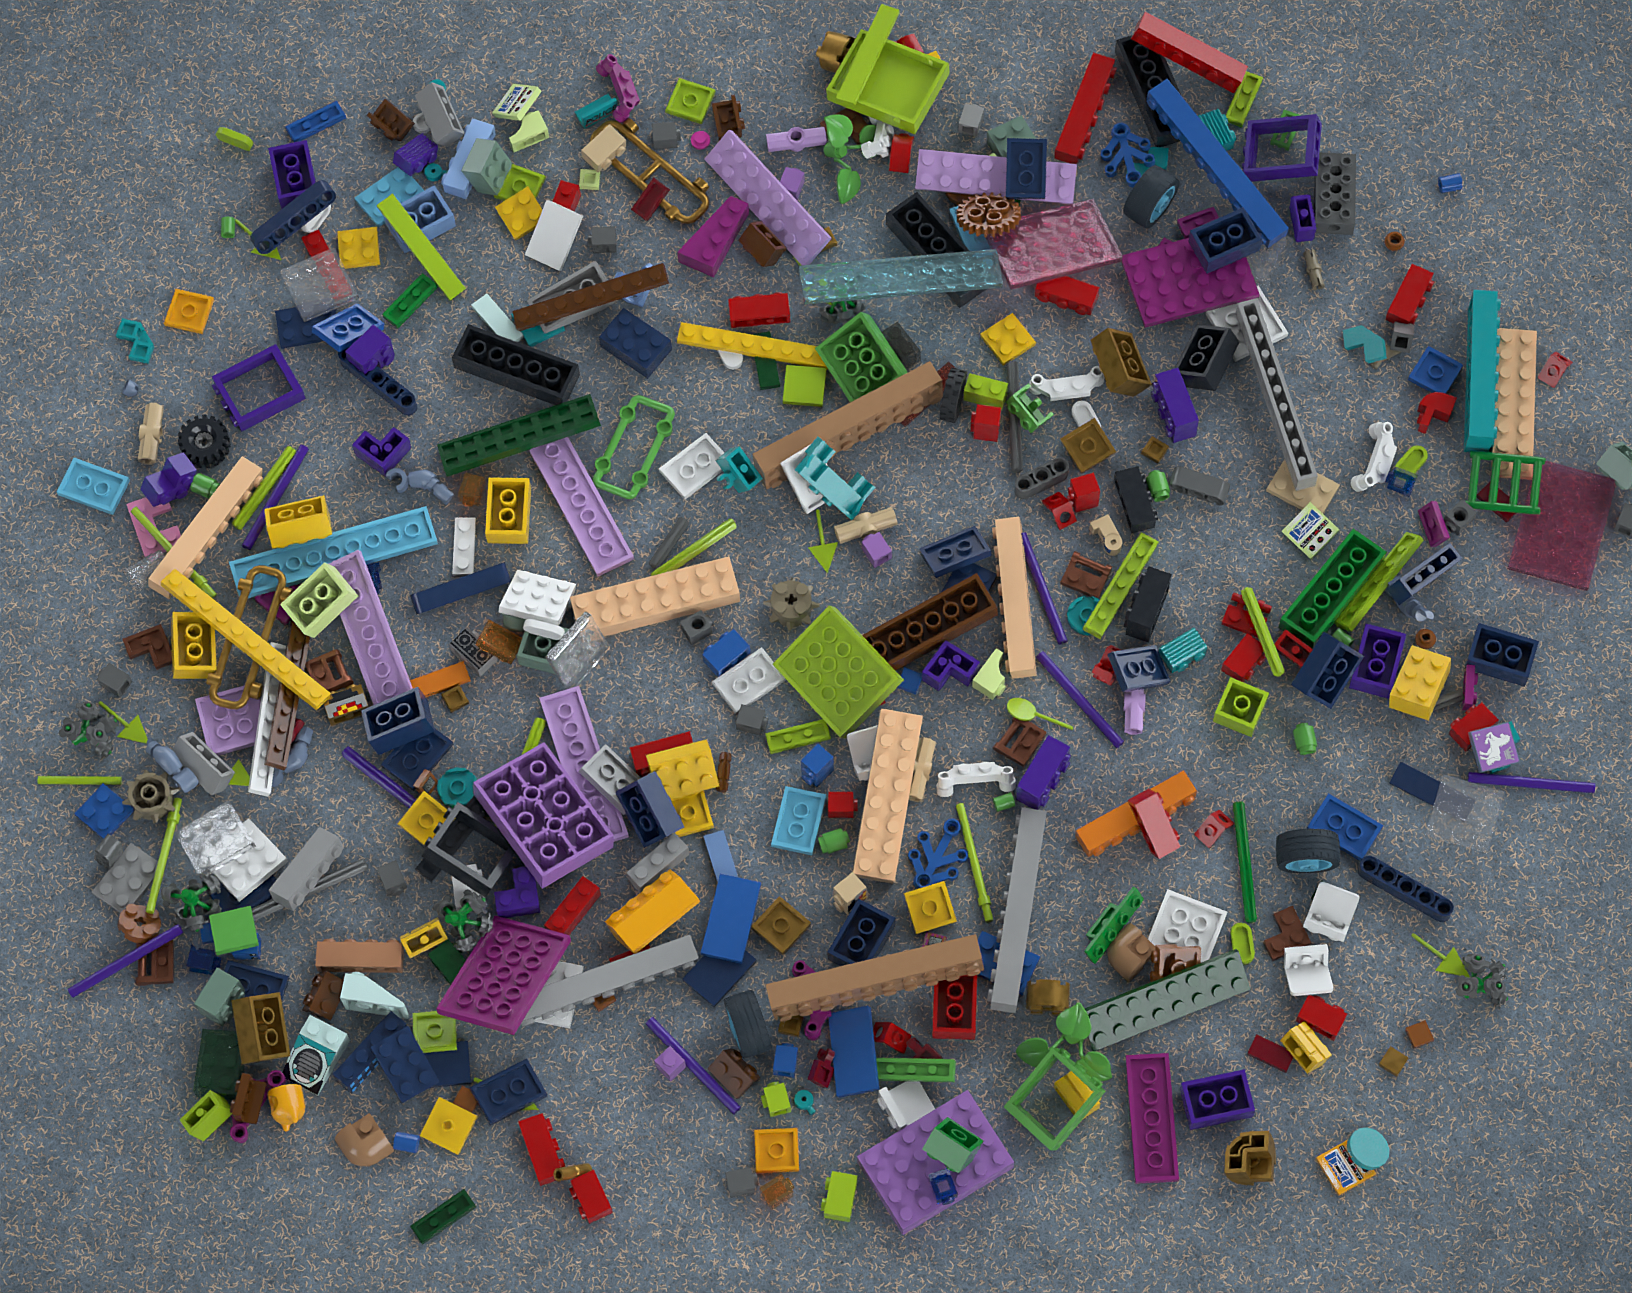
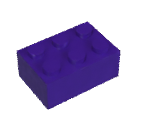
(291, 170)
(1174, 405)
(1380, 661)
(1043, 773)
(1217, 1099)

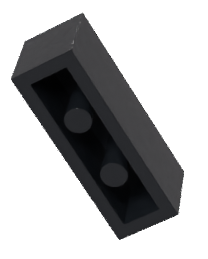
(1135, 499)

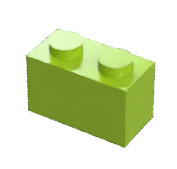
(985, 391)
(206, 1115)
(840, 1196)

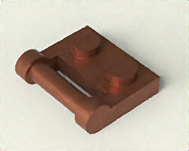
(1083, 581)
(321, 673)
(1024, 745)
(162, 966)

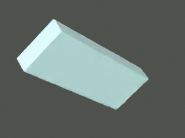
(496, 318)

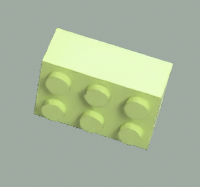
(319, 600)

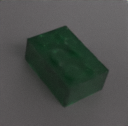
(218, 1064)

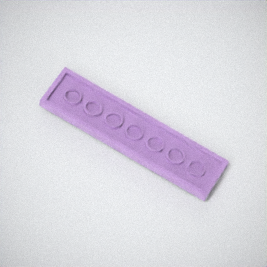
(986, 174)
(767, 198)
(582, 505)
(371, 633)
(575, 746)

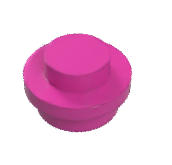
(700, 140)

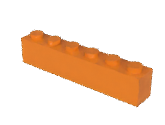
(1120, 822)

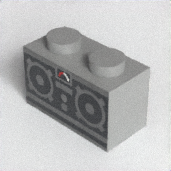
(465, 649)

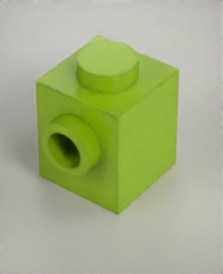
(776, 1099)

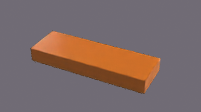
(442, 679)

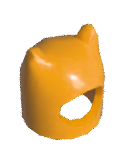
(287, 1104)

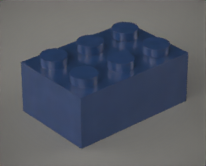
(1225, 240)
(635, 343)
(1502, 654)
(1327, 670)
(398, 720)
(649, 809)
(861, 935)

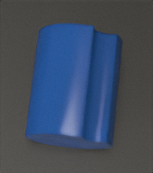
(1450, 183)
(406, 1142)

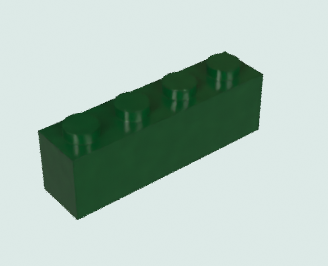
(447, 960)

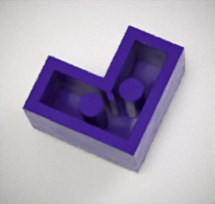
(371, 350)
(382, 454)
(171, 482)
(950, 662)
(522, 899)

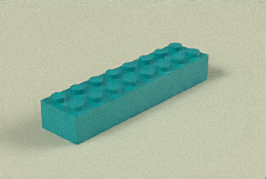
(1481, 371)

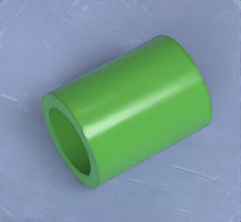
(228, 227)
(1342, 636)
(1004, 802)

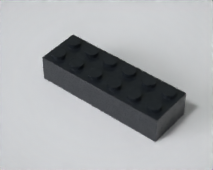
(1143, 72)
(926, 234)
(515, 365)

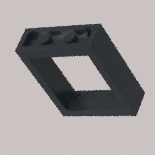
(456, 868)

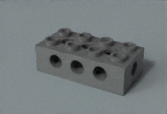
(1335, 194)

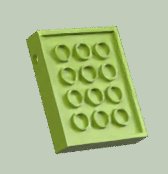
(898, 87)
(837, 672)

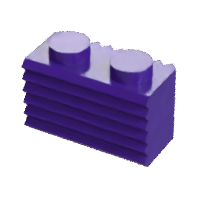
(415, 154)
(1302, 218)

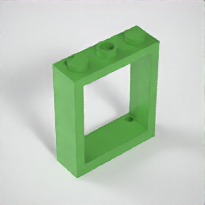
(1014, 1106)

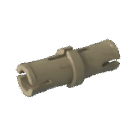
(1313, 269)

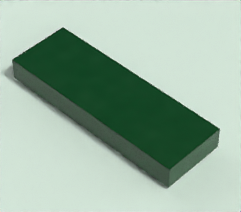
(766, 369)
(443, 1216)

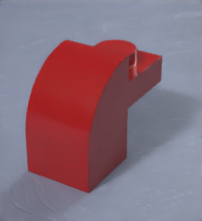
(901, 153)
(1437, 406)
(1103, 670)

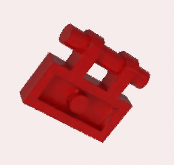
(1239, 619)

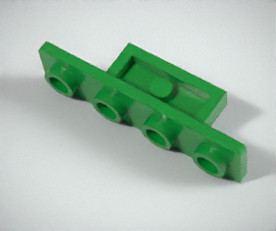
(1111, 923)

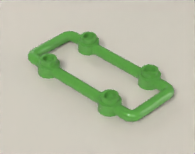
(639, 478)

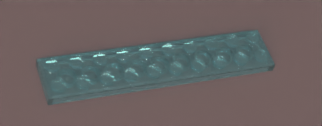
(900, 276)

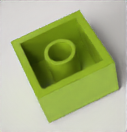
(1240, 707)

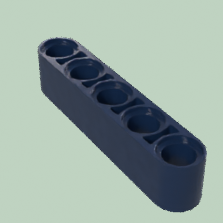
(293, 217)
(383, 387)
(460, 588)
(1410, 898)

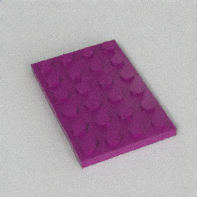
(1174, 285)
(504, 975)

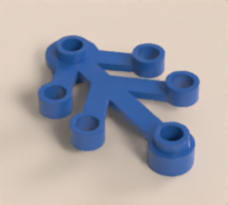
(1126, 152)
(935, 858)

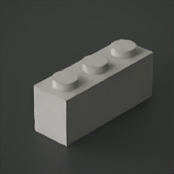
(439, 115)
(203, 762)
(658, 861)

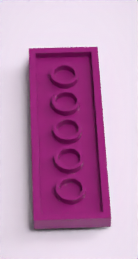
(1152, 1118)

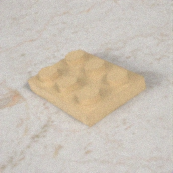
(1318, 495)

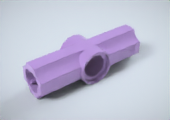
(785, 141)
(1134, 707)

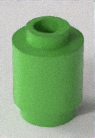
(204, 485)
(1158, 485)
(1305, 738)
(833, 841)

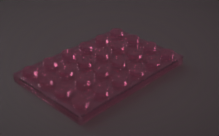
(1055, 244)
(1567, 533)

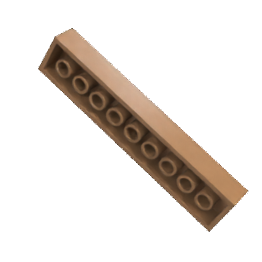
(855, 420)
(875, 977)

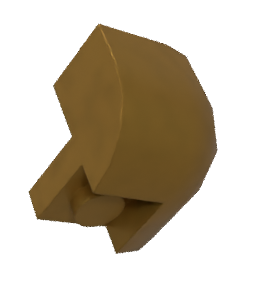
(1250, 1158)

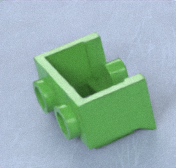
(1027, 410)

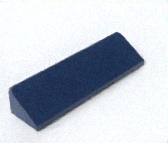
(1415, 783)

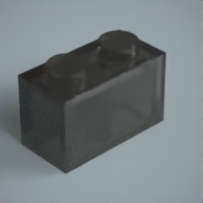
(902, 345)

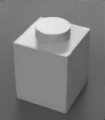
(971, 119)

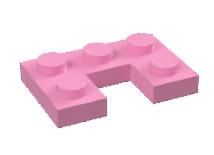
(147, 541)

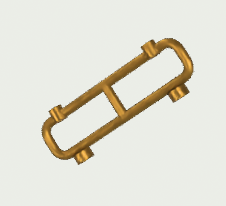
(698, 187)
(251, 689)

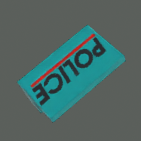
(596, 111)

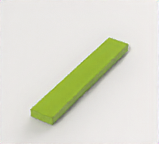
(867, 55)
(421, 247)
(1378, 581)
(1120, 585)

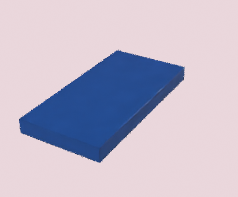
(731, 918)
(854, 1051)

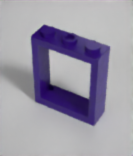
(1282, 125)
(269, 409)

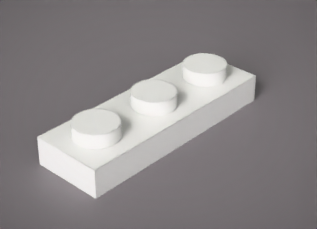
(464, 546)

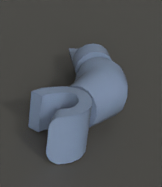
(421, 479)
(1411, 607)
(297, 755)
(170, 763)

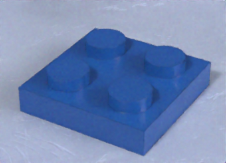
(1435, 371)
(104, 811)

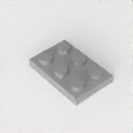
(608, 774)
(127, 879)

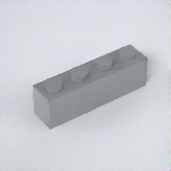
(306, 869)

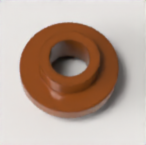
(1394, 236)
(1421, 642)

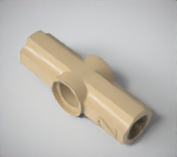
(150, 433)
(865, 524)
(922, 768)

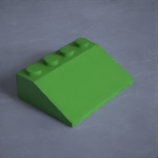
(860, 357)

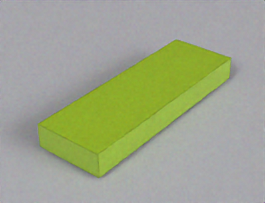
(1243, 99)
(797, 736)

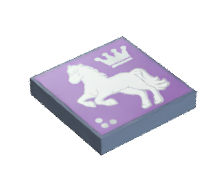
(1493, 747)

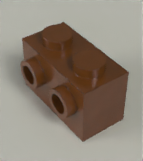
(762, 244)

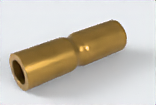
(571, 1172)

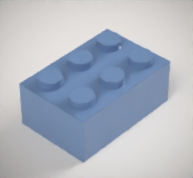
(429, 214)

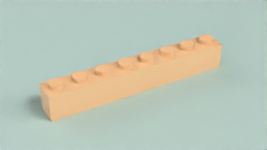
(208, 523)
(1015, 598)

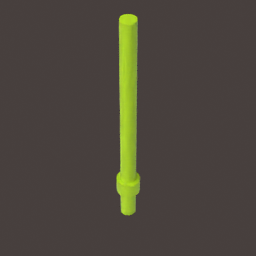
(199, 580)
(172, 819)
(984, 899)

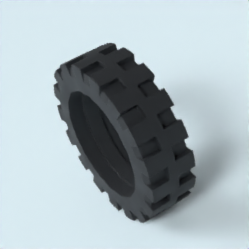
(953, 395)

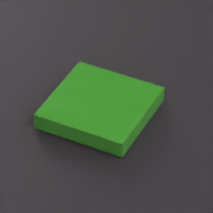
(233, 930)

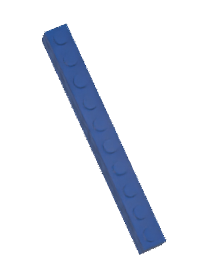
(1215, 161)

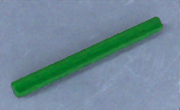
(1244, 862)

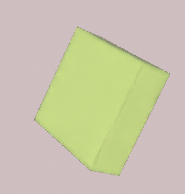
(589, 179)

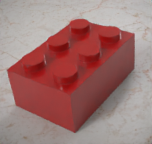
(955, 1008)

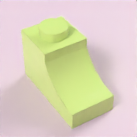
(531, 131)
(989, 679)

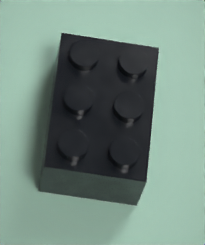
(1207, 356)
(1147, 603)

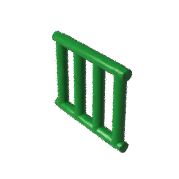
(1492, 502)

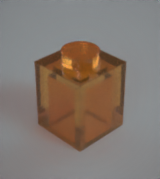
(471, 490)
(777, 1191)

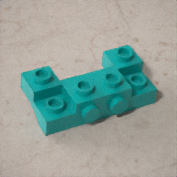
(824, 480)

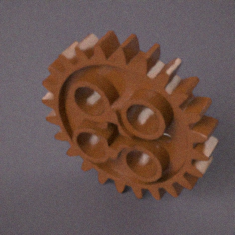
(988, 214)

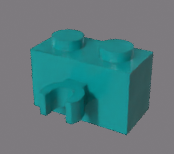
(737, 470)

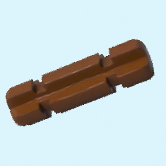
(723, 771)

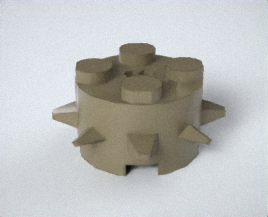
(794, 614)
(153, 807)

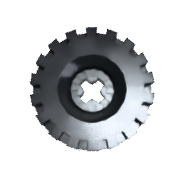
(196, 432)

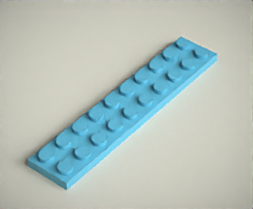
(375, 540)

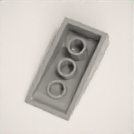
(583, 278)

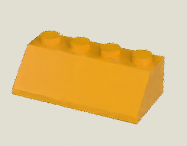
(652, 911)

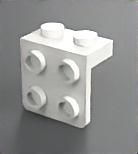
(861, 749)
(1331, 911)
(1307, 970)
(904, 1104)

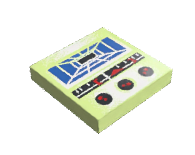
(516, 102)
(1310, 530)

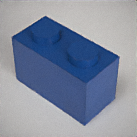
(726, 652)
(817, 766)

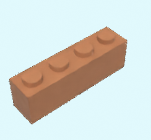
(360, 956)

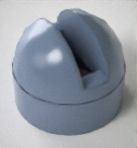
(130, 388)

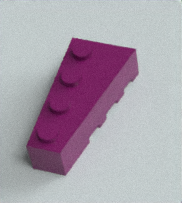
(715, 237)

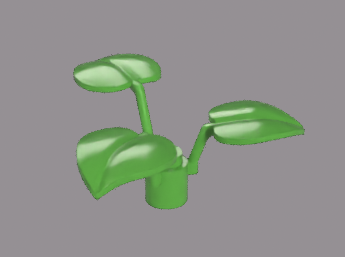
(838, 130)
(1075, 1027)

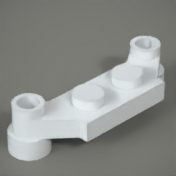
(882, 140)
(1067, 387)
(1380, 459)
(974, 774)

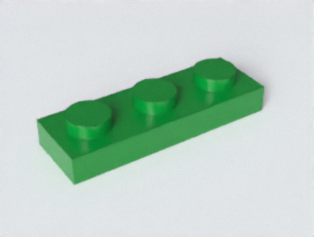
(409, 300)

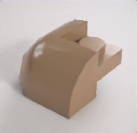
(1129, 952)
(363, 1142)

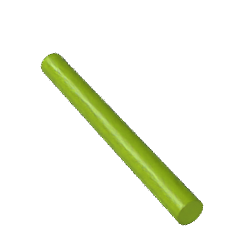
(80, 780)

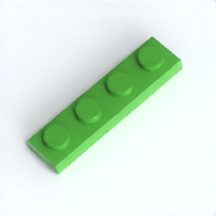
(916, 1069)

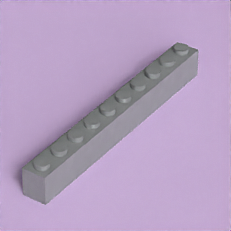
(1276, 394)
(1018, 910)
(611, 977)

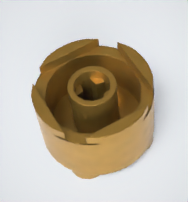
(833, 50)
(1047, 996)

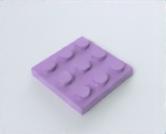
(227, 728)

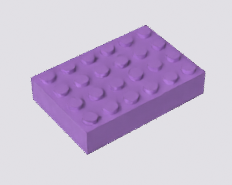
(543, 815)
(901, 1168)

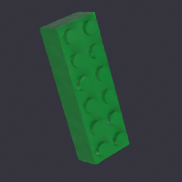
(1332, 588)

